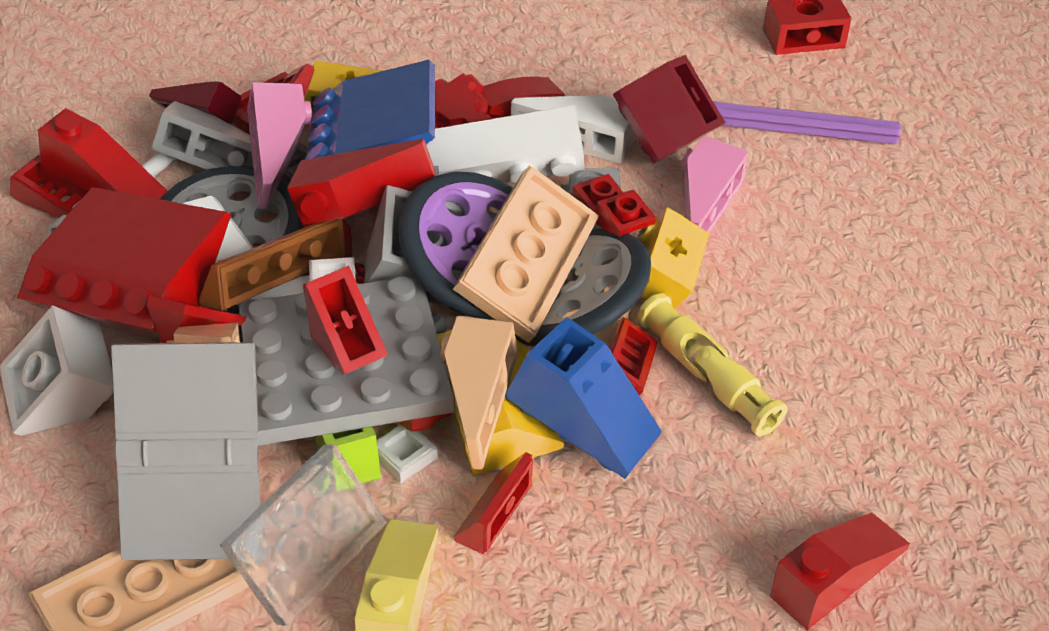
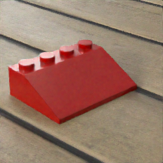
(121, 251)

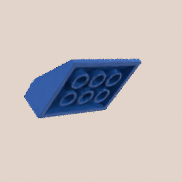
(374, 111)

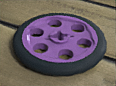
(427, 211)

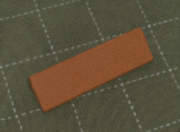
(271, 264)

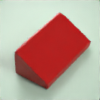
(496, 505)

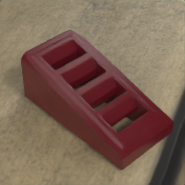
(206, 96)

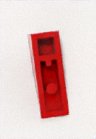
(92, 158)
(355, 180)
(833, 567)

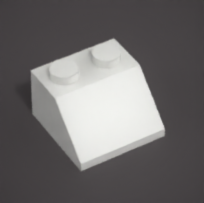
(56, 373)

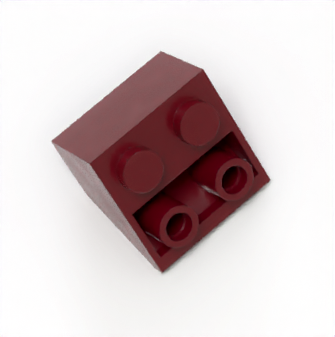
(668, 109)

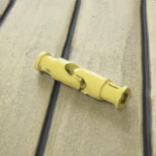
(730, 380)

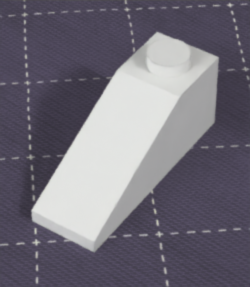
(600, 123)

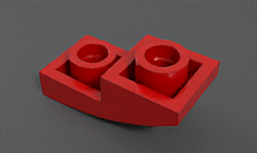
(502, 92)
(617, 210)

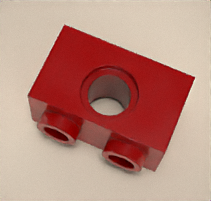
(806, 25)

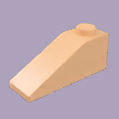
(479, 366)

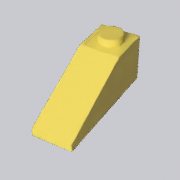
(397, 578)

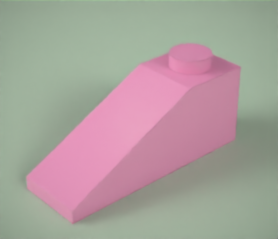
(276, 127)
(711, 180)

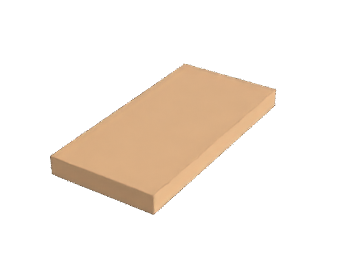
(527, 253)
(134, 593)

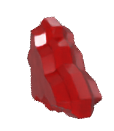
(460, 101)

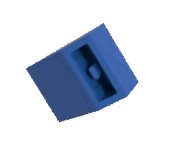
(585, 397)

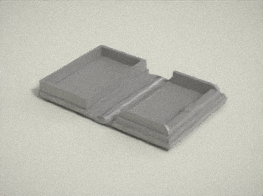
(184, 446)

